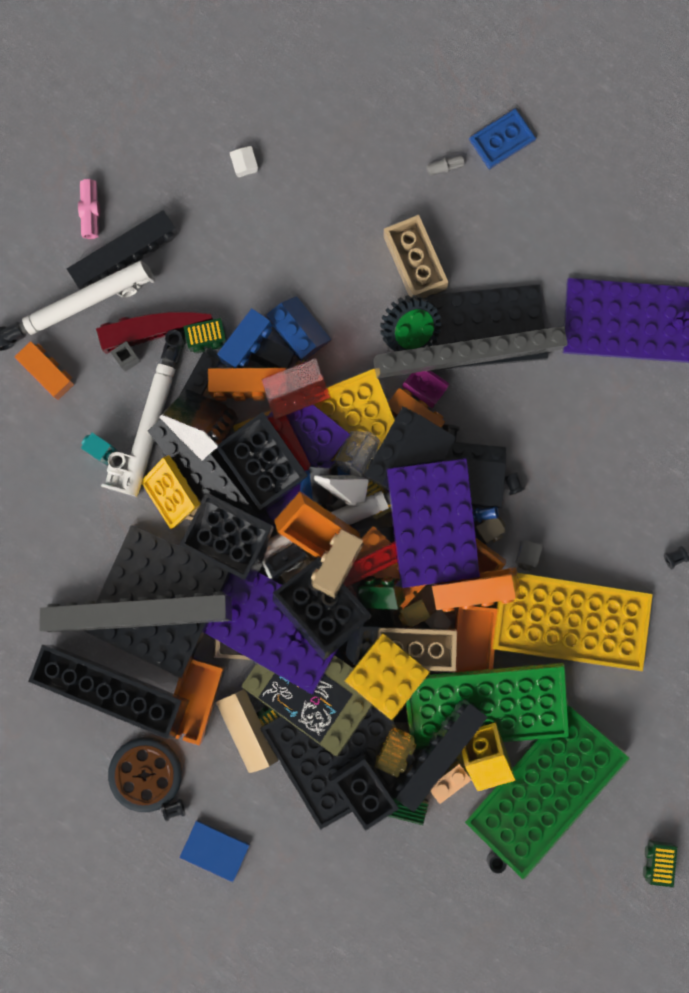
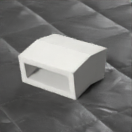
(244, 161)

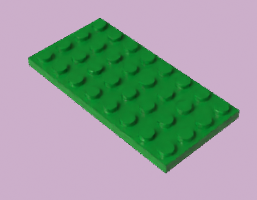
(521, 701)
(549, 794)

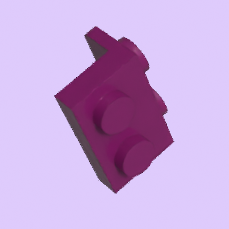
(426, 386)

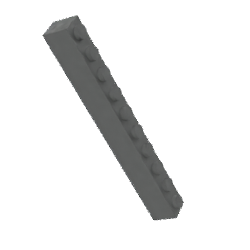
(469, 352)
(136, 613)

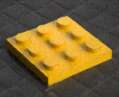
(170, 492)
(386, 676)

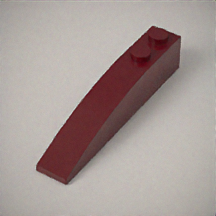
(145, 328)

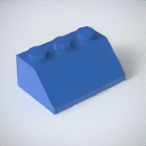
(298, 328)
(245, 340)

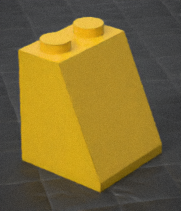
(487, 759)

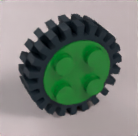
(410, 324)

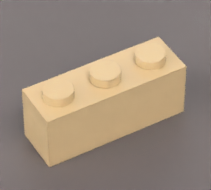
(336, 563)

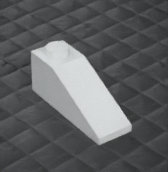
(345, 487)

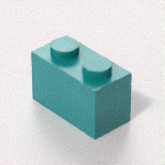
(97, 448)

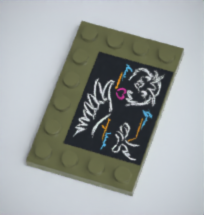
(326, 716)

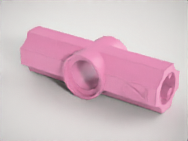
(89, 209)

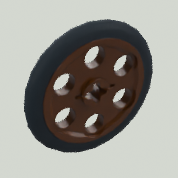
(134, 799)

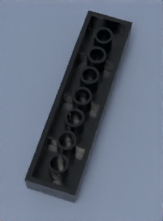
(206, 475)
(109, 691)

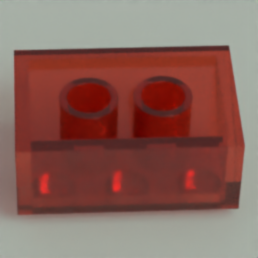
(296, 388)

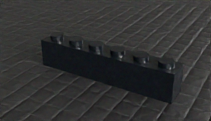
(123, 250)
(438, 754)

